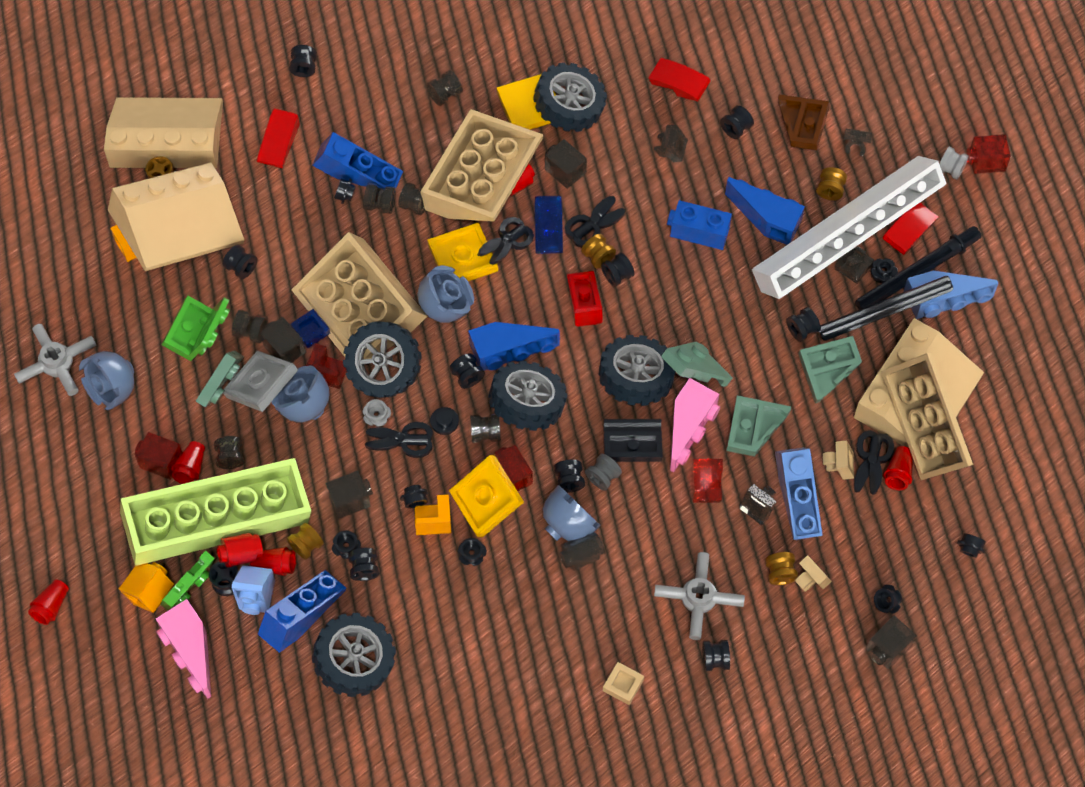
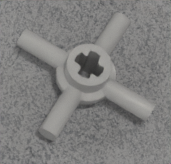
(58, 367)
(696, 605)

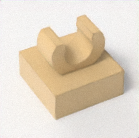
(841, 460)
(811, 575)
(623, 683)

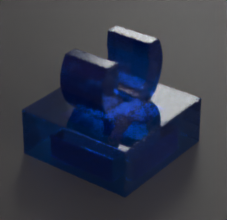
(311, 328)

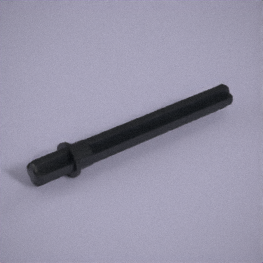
(948, 250)

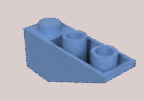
(965, 291)
(799, 492)

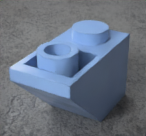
(253, 589)

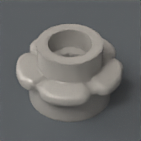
(376, 406)

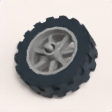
(569, 113)
(355, 360)
(634, 383)
(525, 406)
(362, 628)

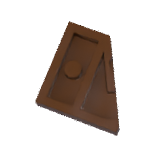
(803, 120)

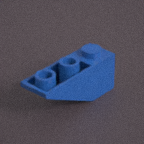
(347, 160)
(769, 213)
(507, 342)
(299, 610)

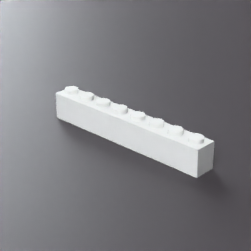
(848, 227)

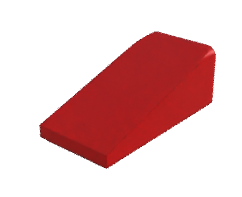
(278, 138)
(585, 298)

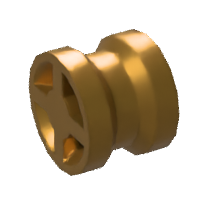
(158, 165)
(831, 183)
(598, 250)
(305, 541)
(781, 568)

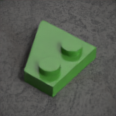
(195, 576)

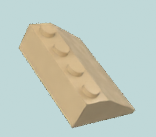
(165, 127)
(479, 168)
(175, 216)
(355, 289)
(956, 370)
(926, 416)

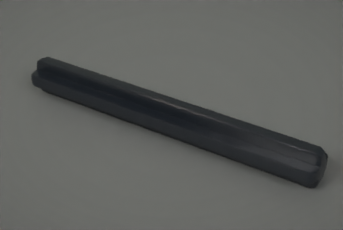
(886, 308)

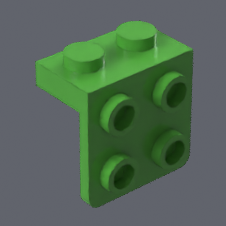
(195, 327)

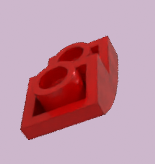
(682, 79)
(910, 228)

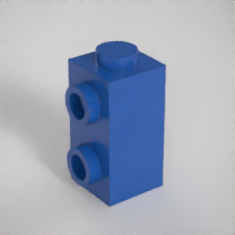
(699, 224)

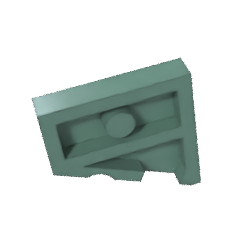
(754, 424)

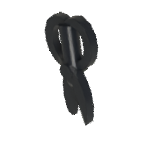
(598, 221)
(507, 240)
(391, 439)
(872, 464)

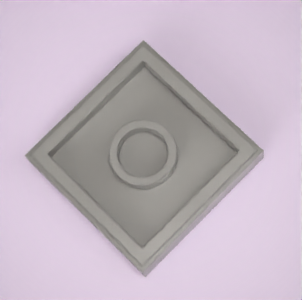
(260, 381)

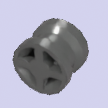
(603, 472)

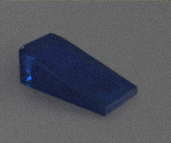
(548, 224)

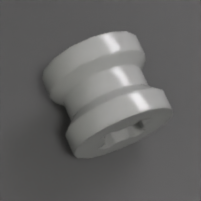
(953, 162)

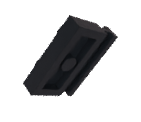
(633, 440)

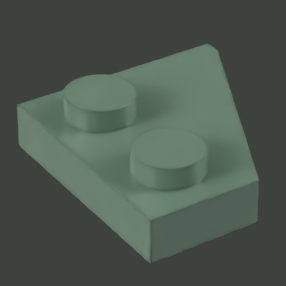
(694, 361)
(829, 365)
(226, 370)

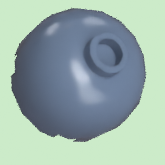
(445, 295)
(107, 378)
(303, 396)
(567, 517)

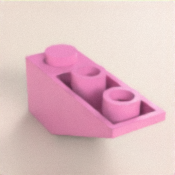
(691, 413)
(188, 638)

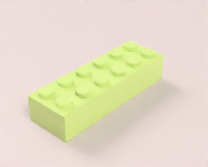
(214, 508)

